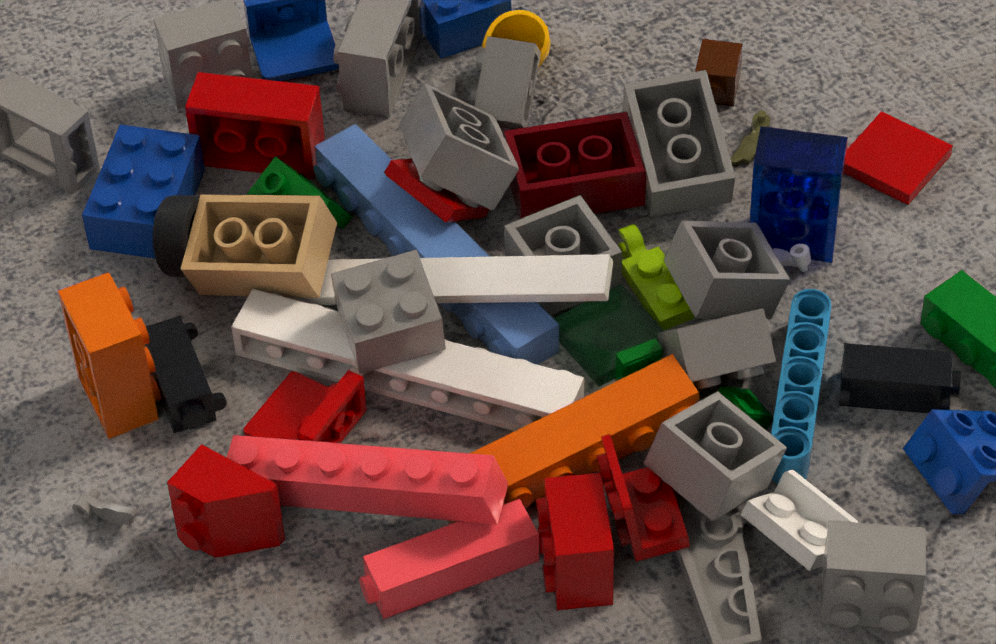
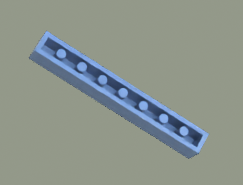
(355, 172)

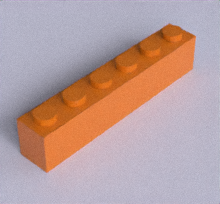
(571, 437)

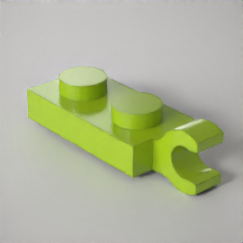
(652, 280)

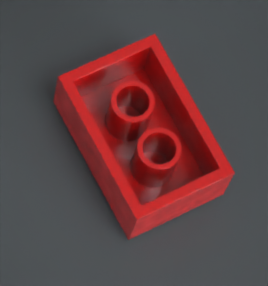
(253, 121)

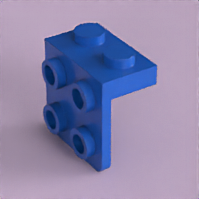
(290, 38)
(955, 454)

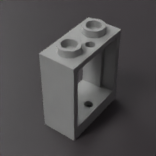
(63, 157)

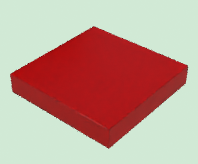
(895, 157)
(442, 203)

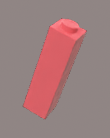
(448, 560)

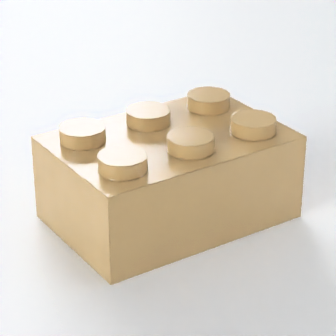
(259, 244)

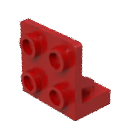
(310, 410)
(642, 507)

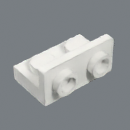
(796, 518)

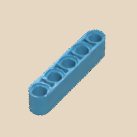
(801, 380)

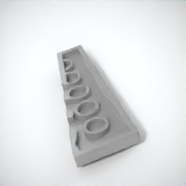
(718, 575)

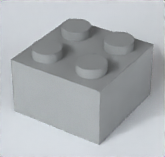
(204, 41)
(562, 230)
(725, 268)
(388, 311)
(725, 345)
(714, 455)
(873, 575)

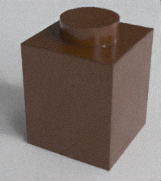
(723, 66)

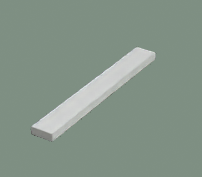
(501, 278)

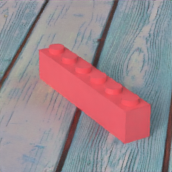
(377, 478)

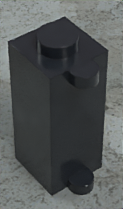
(180, 376)
(897, 378)

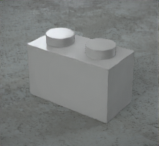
(506, 80)

